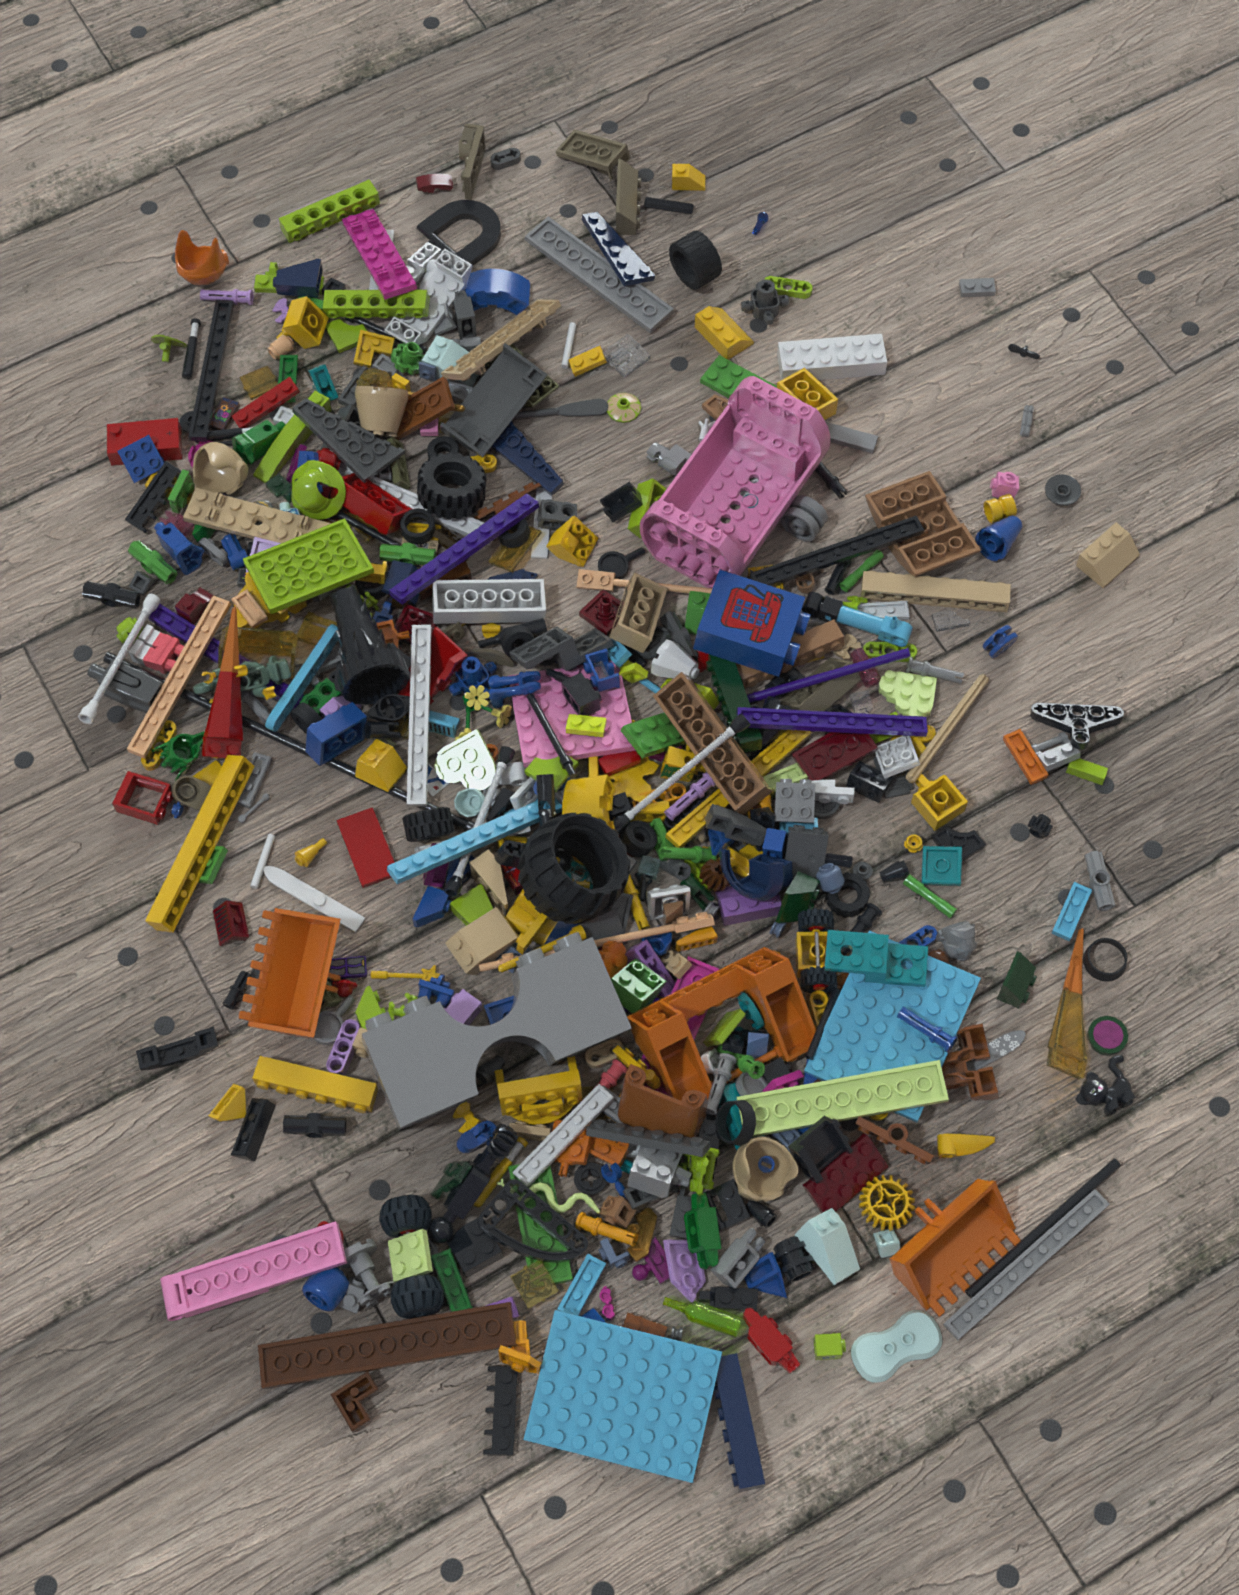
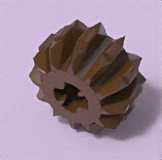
(713, 876)

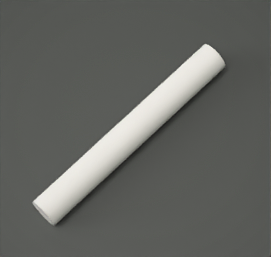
(568, 346)
(262, 861)

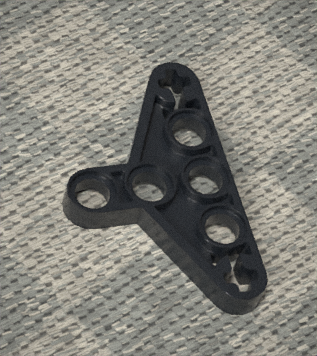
(1068, 720)

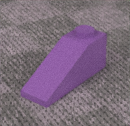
(646, 955)

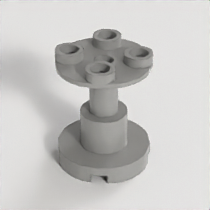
(359, 1260)

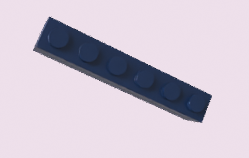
(738, 1425)

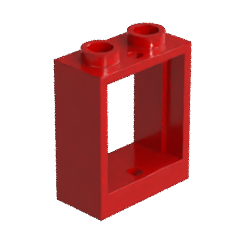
(126, 790)

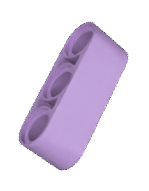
(343, 1039)

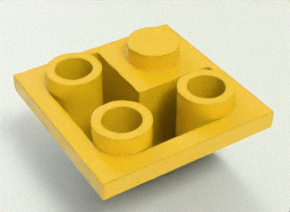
(572, 542)

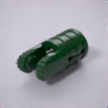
(696, 890)

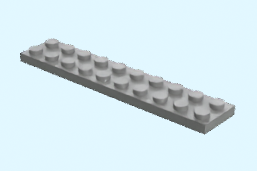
(598, 275)

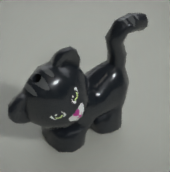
(1095, 1090)

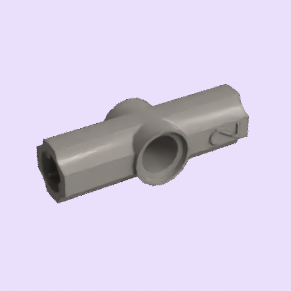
(1097, 870)

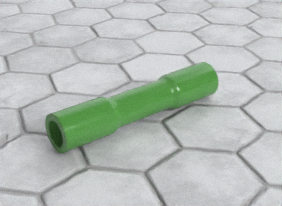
(854, 577)
(940, 904)

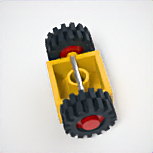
(811, 950)

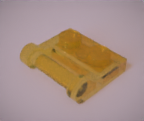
(311, 633)

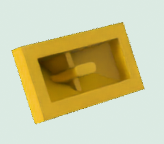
(231, 1105)

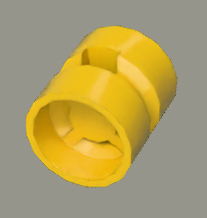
(999, 508)

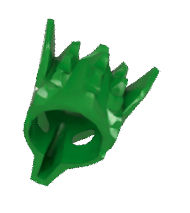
(180, 752)

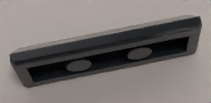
(253, 1129)

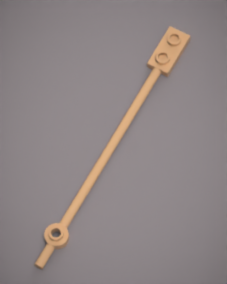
(606, 580)
(682, 924)

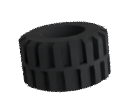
(428, 824)

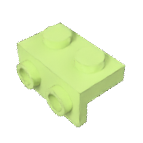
(791, 772)

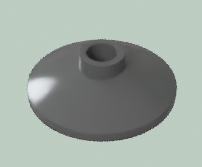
(1066, 485)

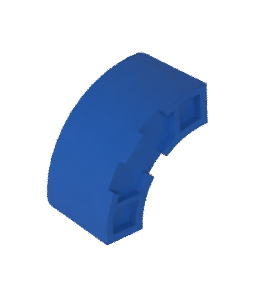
(498, 288)

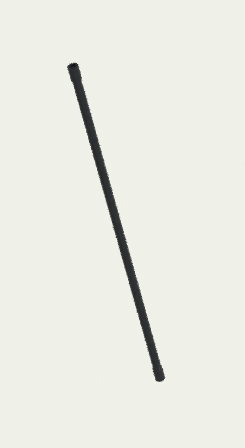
(293, 744)

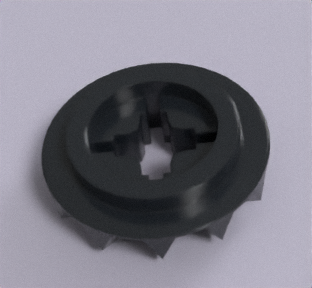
(582, 1174)

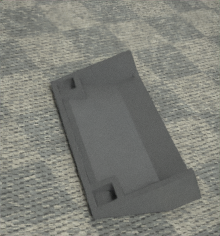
(494, 401)

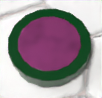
(1107, 1035)

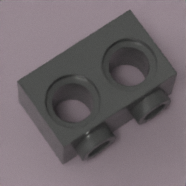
(557, 514)

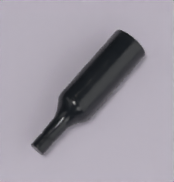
(537, 628)

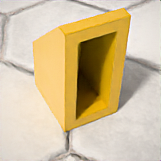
(687, 178)

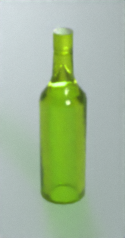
(707, 1316)

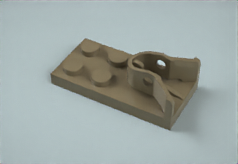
(593, 151)
(473, 156)

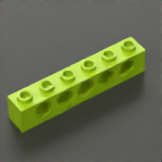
(329, 211)
(368, 298)

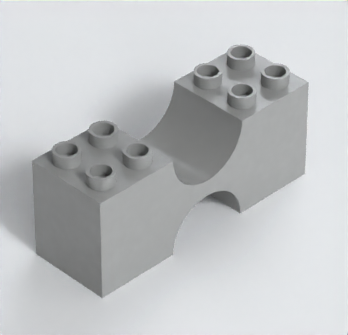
(558, 1008)

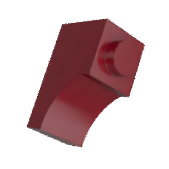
(193, 606)

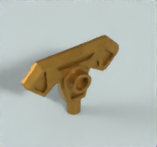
(645, 1230)

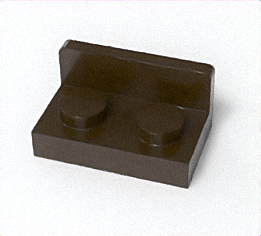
(447, 537)

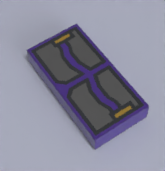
(349, 967)

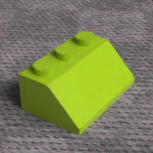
(650, 492)

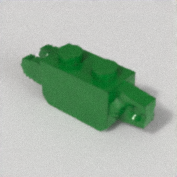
(703, 1231)

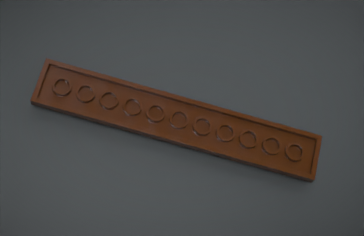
(386, 1345)

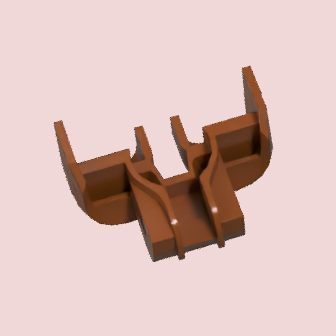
(955, 1072)

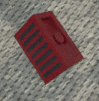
(230, 922)

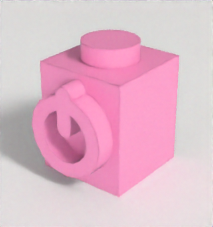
(1004, 484)

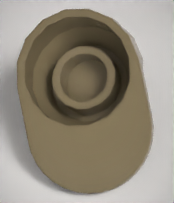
(190, 791)

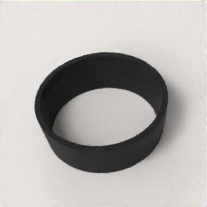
(1097, 974)
(748, 1124)

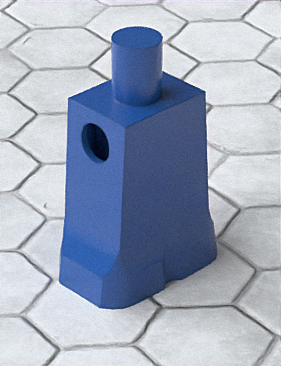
(179, 547)

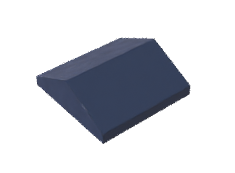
(397, 573)

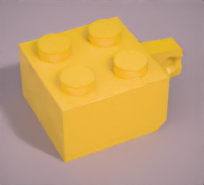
(938, 801)

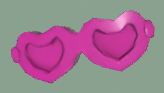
(608, 1309)

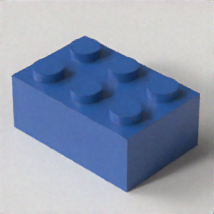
(335, 733)

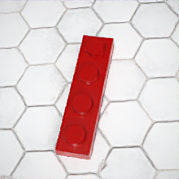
(266, 403)

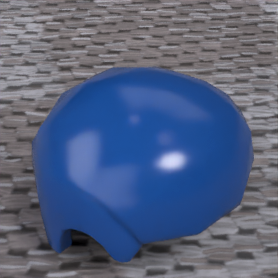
(660, 943)

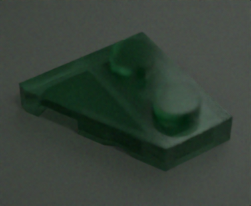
(453, 1176)

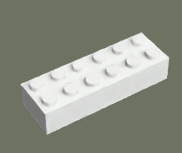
(834, 357)
(488, 601)

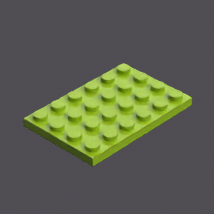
(308, 566)

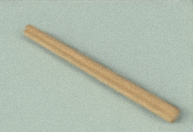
(947, 727)

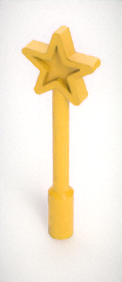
(427, 974)

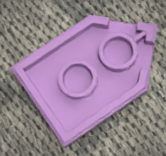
(683, 1268)

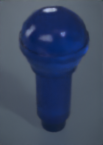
(762, 218)

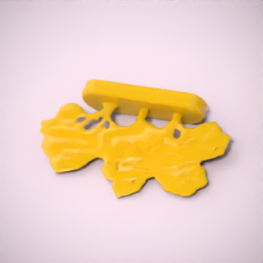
(630, 779)

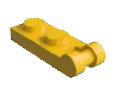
(626, 1058)

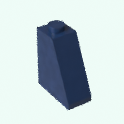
(299, 279)

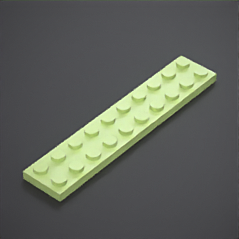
(848, 1097)

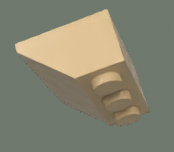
(1108, 555)

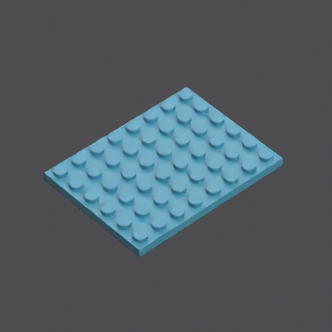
(870, 1038)
(623, 1396)

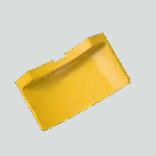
(589, 796)

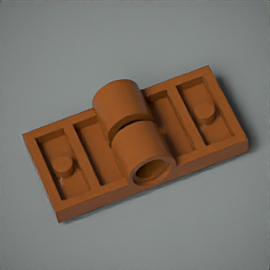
(887, 1136)

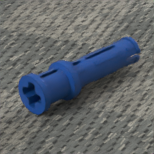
(937, 1034)

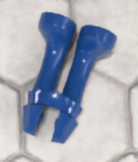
(526, 686)

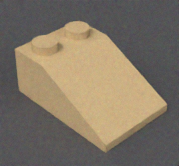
(489, 874)
(482, 941)

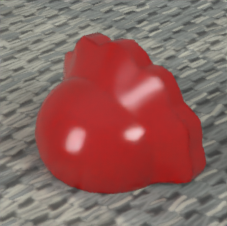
(344, 987)

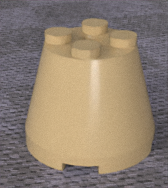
(380, 409)

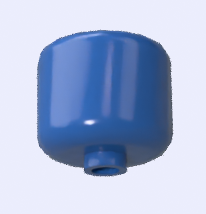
(326, 1288)

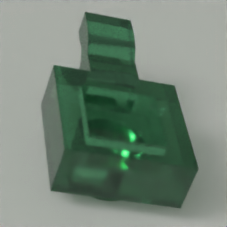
(280, 486)

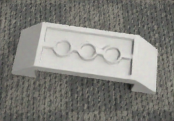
(448, 278)

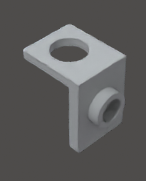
(447, 323)

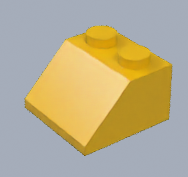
(380, 766)

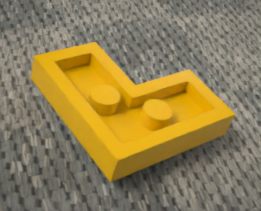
(371, 343)

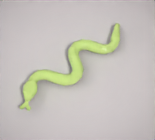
(551, 1199)

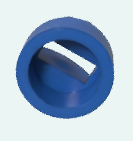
(768, 1160)

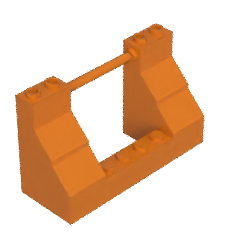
(771, 985)

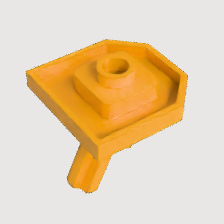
(519, 1356)

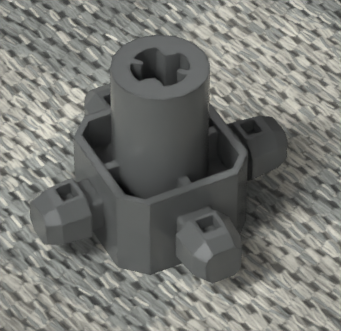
(765, 302)

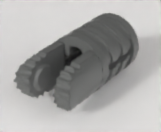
(676, 868)

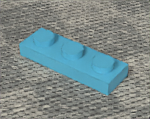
(1071, 911)
(582, 1285)

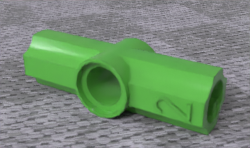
(406, 553)
(152, 562)

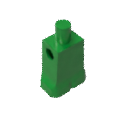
(256, 441)

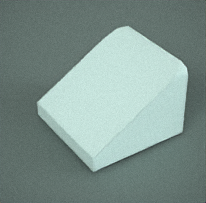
(886, 1243)

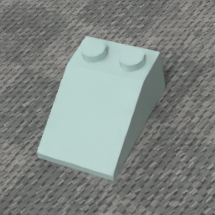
(444, 353)
(830, 1245)

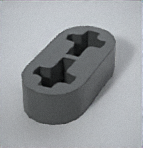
(505, 158)

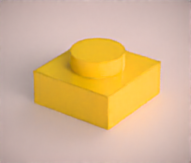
(400, 382)

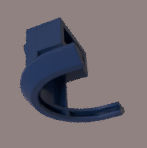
(765, 878)

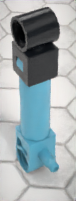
(828, 609)

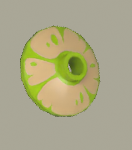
(623, 413)

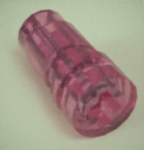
(870, 676)

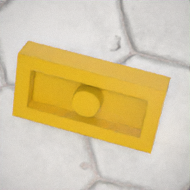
(587, 361)

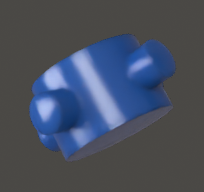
(177, 810)

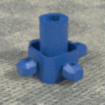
(472, 674)

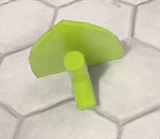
(165, 344)

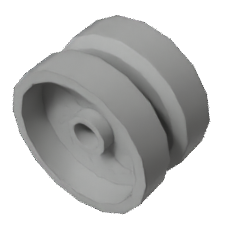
(804, 518)

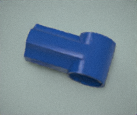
(234, 550)

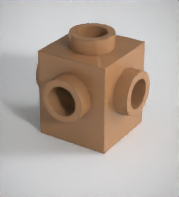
(617, 1211)

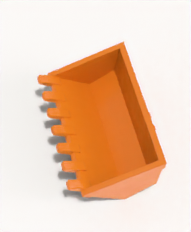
(292, 972)
(954, 1244)

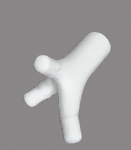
(705, 428)

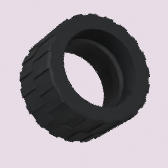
(695, 260)

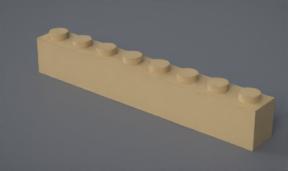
(936, 591)

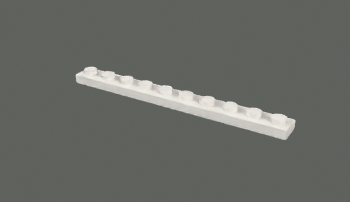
(463, 526)
(419, 716)

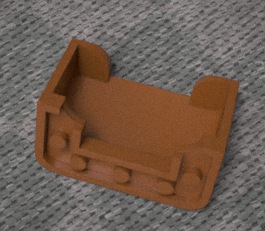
(659, 1111)

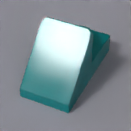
(323, 381)

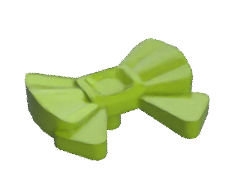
(856, 601)

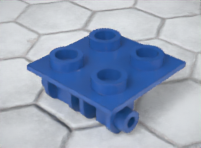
(141, 458)

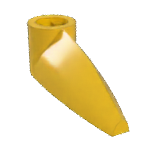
(961, 1144)

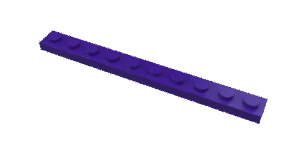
(464, 549)
(183, 629)
(835, 721)

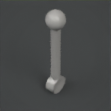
(242, 818)

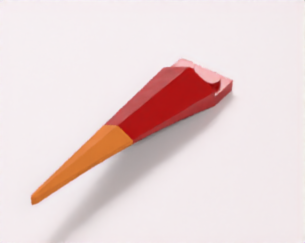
(224, 725)

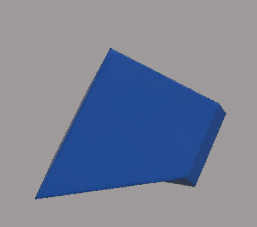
(766, 1276)

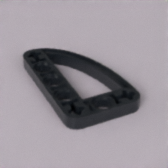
(534, 1213)

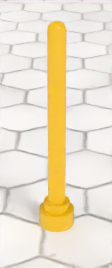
(545, 948)

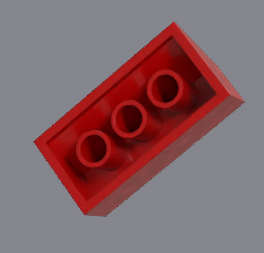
(372, 504)

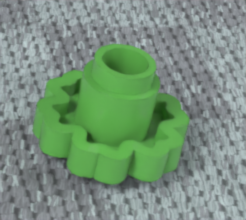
(407, 357)

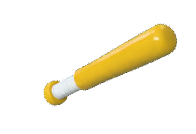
(500, 1170)

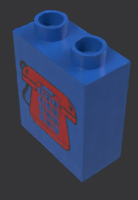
(751, 623)

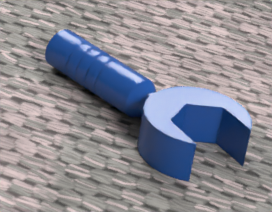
(613, 1177)

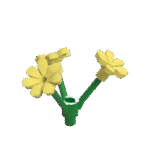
(475, 701)

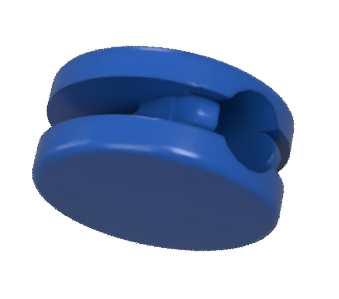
(1000, 641)

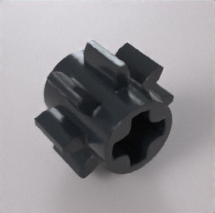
(1040, 826)

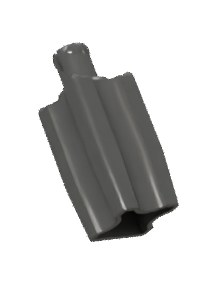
(128, 686)

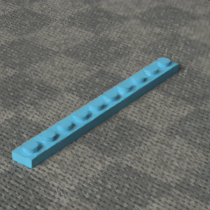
(467, 842)

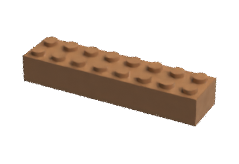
(701, 726)

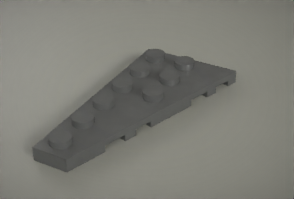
(351, 443)

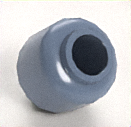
(830, 878)

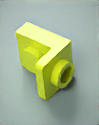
(633, 672)

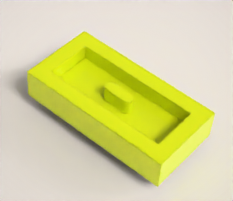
(586, 725)

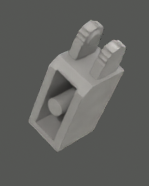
(738, 1259)

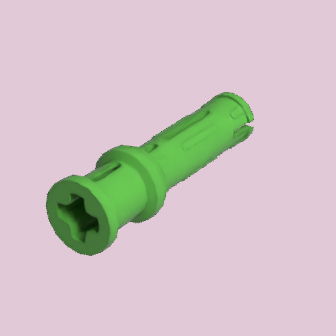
(695, 854)
(746, 1063)

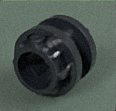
(794, 1261)

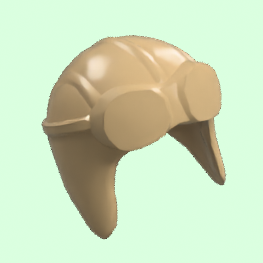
(218, 469)
(754, 1183)

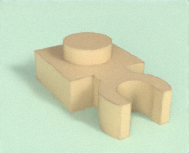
(676, 964)

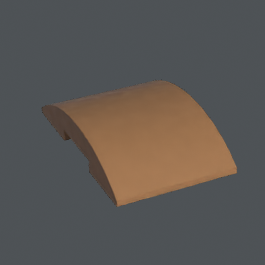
(943, 535)

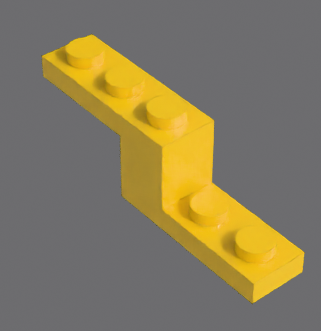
(534, 925)

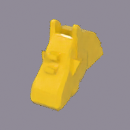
(281, 615)

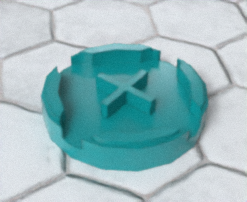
(751, 1011)

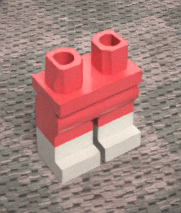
(156, 650)

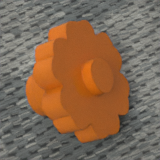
(613, 957)

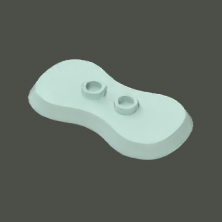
(884, 1352)

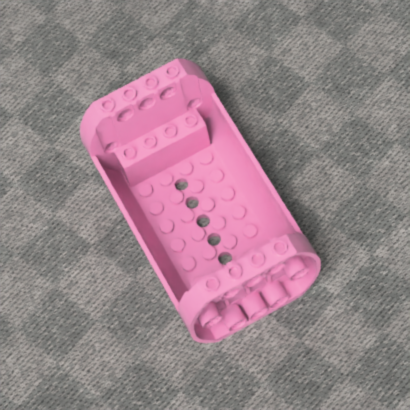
(757, 437)

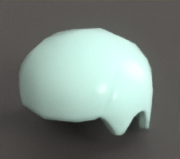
(469, 802)

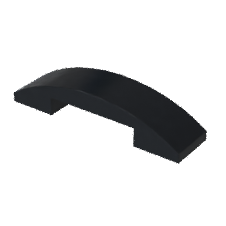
(179, 1051)

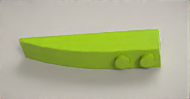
(287, 441)

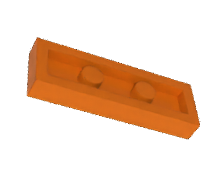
(1025, 756)

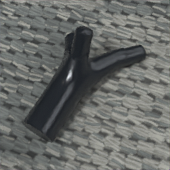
(643, 885)

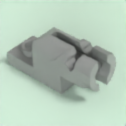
(669, 459)

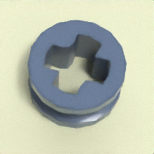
(777, 929)

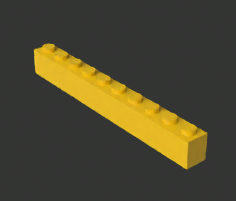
(199, 844)

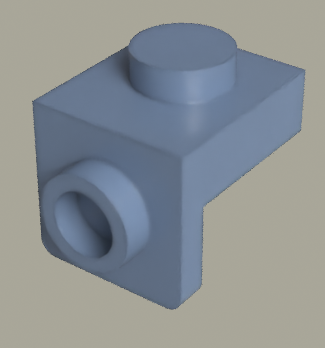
(607, 1253)

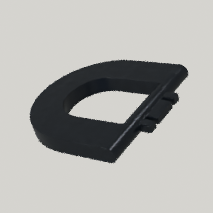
(461, 210)

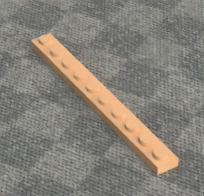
(178, 677)

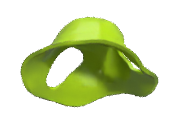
(306, 494)

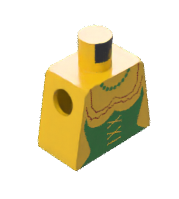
(677, 758)

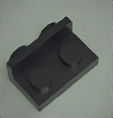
(868, 781)

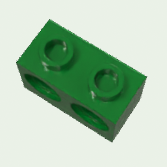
(317, 696)

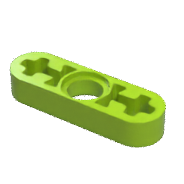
(793, 283)
(885, 645)

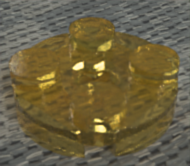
(376, 376)

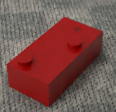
(164, 433)

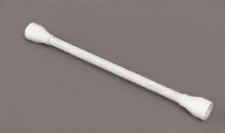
(89, 712)

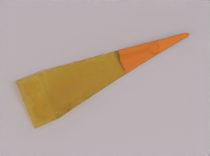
(1067, 1036)

